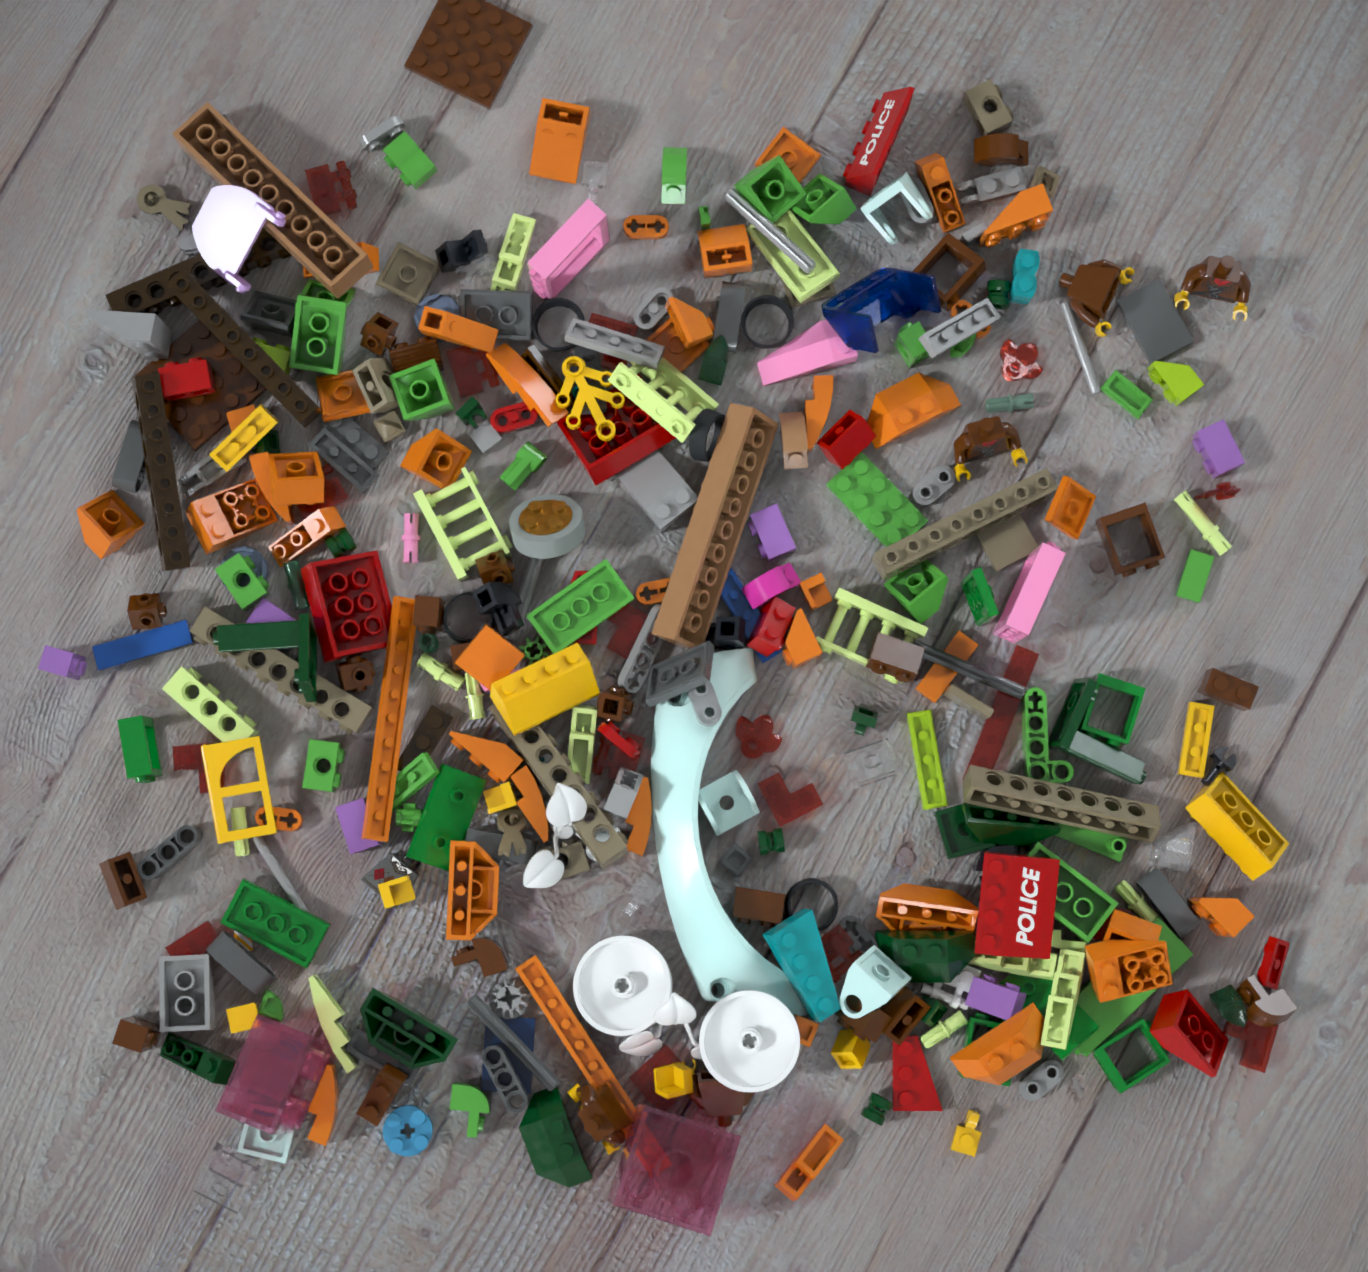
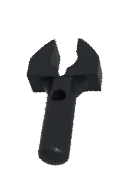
(1218, 765)

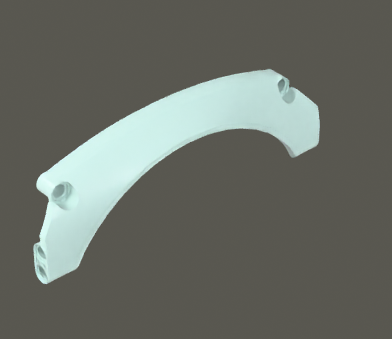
(705, 932)

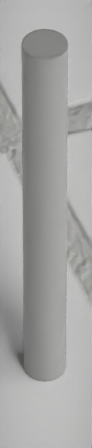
(1080, 348)
(278, 872)

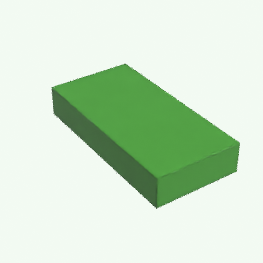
(1126, 394)
(1194, 576)

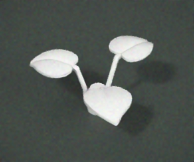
(562, 809)
(673, 1011)

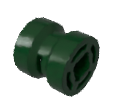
(998, 293)
(340, 543)
(765, 843)
(874, 1114)

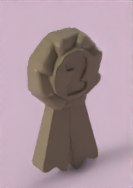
(153, 200)
(512, 823)

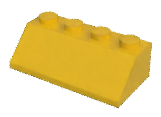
(544, 689)
(1237, 826)

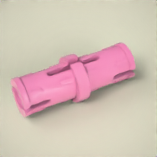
(411, 537)

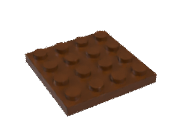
(469, 48)
(235, 386)

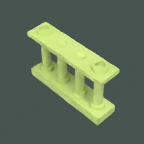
(662, 410)
(439, 523)
(868, 611)

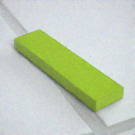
(926, 759)

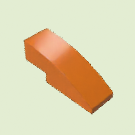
(817, 409)
(260, 468)
(533, 802)
(640, 817)
(325, 1106)
(808, 1162)

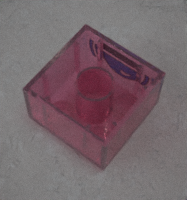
(272, 1077)
(674, 1169)

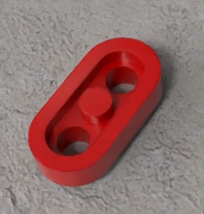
(513, 414)
(611, 732)

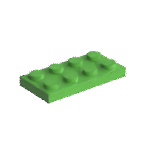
(876, 501)
(580, 607)

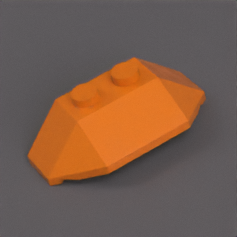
(909, 407)
(470, 890)
(925, 909)
(1004, 1049)

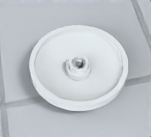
(621, 985)
(749, 1041)

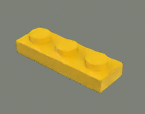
(244, 437)
(1195, 740)

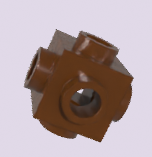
(379, 334)
(495, 568)
(146, 611)
(347, 670)
(608, 708)

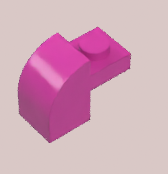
(770, 585)

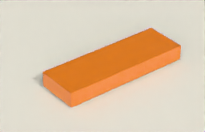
(940, 677)

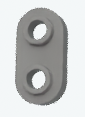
(376, 137)
(912, 210)
(652, 309)
(933, 485)
(704, 701)
(1040, 1078)

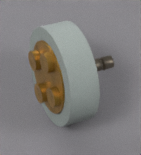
(547, 526)

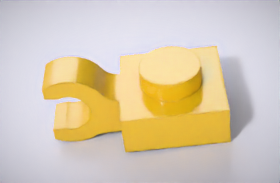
(966, 1137)

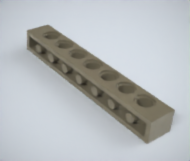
(964, 524)
(358, 710)
(1061, 804)
(603, 852)

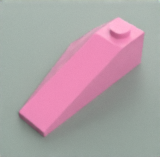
(806, 354)

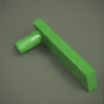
(1098, 842)

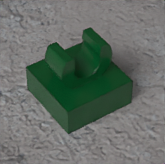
(469, 411)
(268, 443)
(863, 718)
(935, 1013)

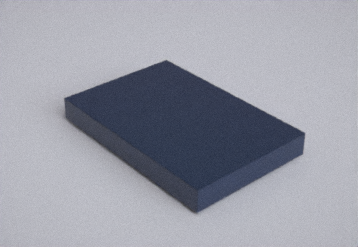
(525, 1031)

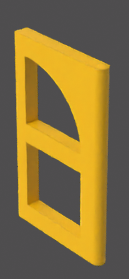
(214, 759)

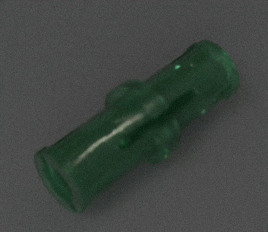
(296, 585)
(424, 639)

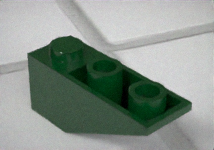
(198, 1059)

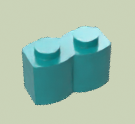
(1024, 279)

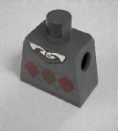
(389, 869)

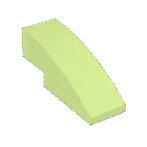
(582, 740)

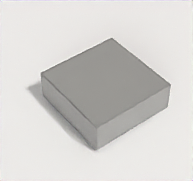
(973, 234)
(485, 437)

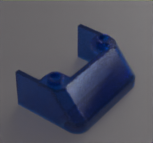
(874, 300)

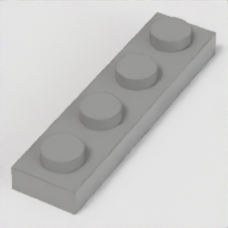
(959, 328)
(614, 343)

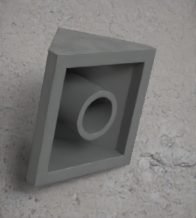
(270, 313)

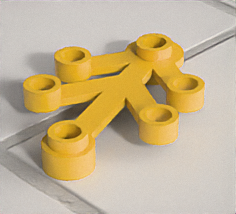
(587, 394)

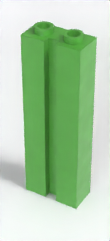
(1112, 1013)

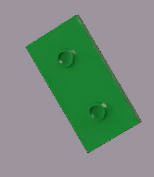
(979, 597)
(445, 816)
(275, 923)
(1038, 993)

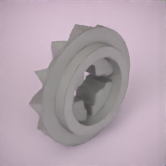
(518, 1005)

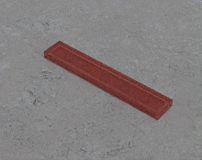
(1005, 707)

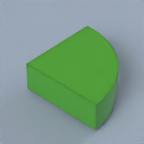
(704, 217)
(962, 347)
(271, 1006)

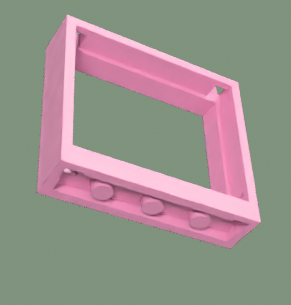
(568, 251)
(1029, 592)

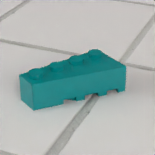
(804, 962)

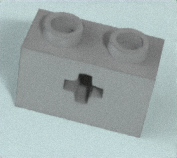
(623, 792)

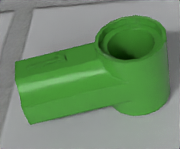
(527, 460)

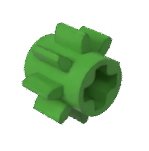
(530, 645)
(408, 817)

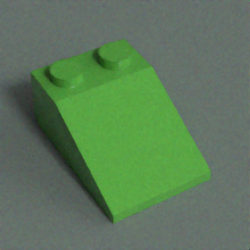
(318, 335)

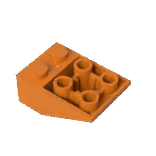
(559, 140)
(1025, 212)
(230, 515)
(1127, 967)

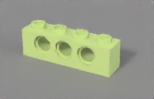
(178, 689)

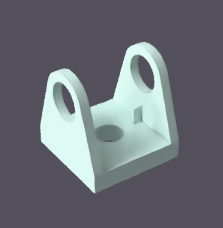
(876, 217)
(743, 807)
(873, 980)

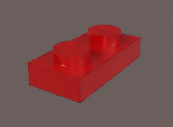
(1273, 962)

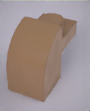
(793, 440)

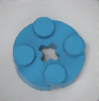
(416, 1119)

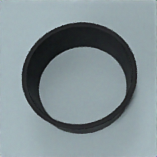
(768, 299)
(554, 302)
(699, 434)
(492, 623)
(807, 881)

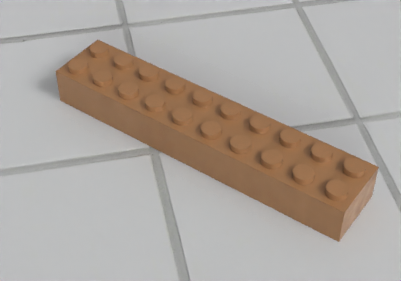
(307, 232)
(715, 527)

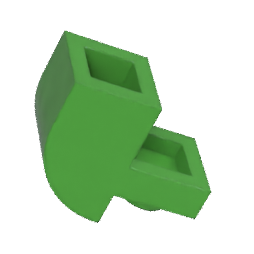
(674, 175)
(472, 1099)

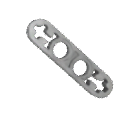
(641, 646)

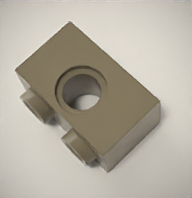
(988, 94)
(376, 385)
(577, 858)

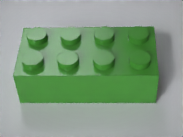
(1079, 902)

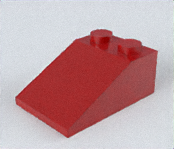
(1189, 1032)

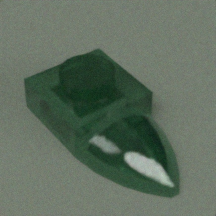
(715, 362)
(1230, 1005)

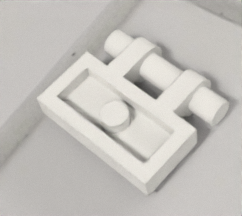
(961, 982)

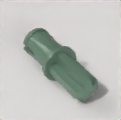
(1009, 403)

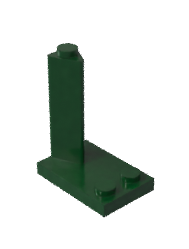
(277, 635)
(1086, 748)

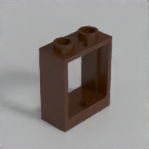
(963, 254)
(1140, 511)

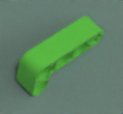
(1040, 736)

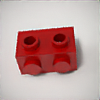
(186, 379)
(846, 439)
(771, 627)

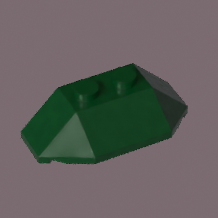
(1006, 827)
(928, 954)
(404, 1031)
(553, 1140)

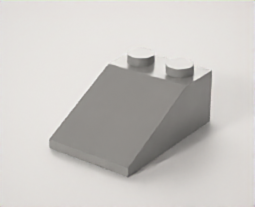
(139, 331)
(658, 490)
(186, 993)

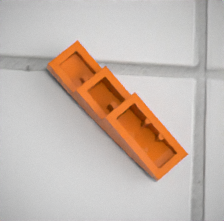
(527, 382)

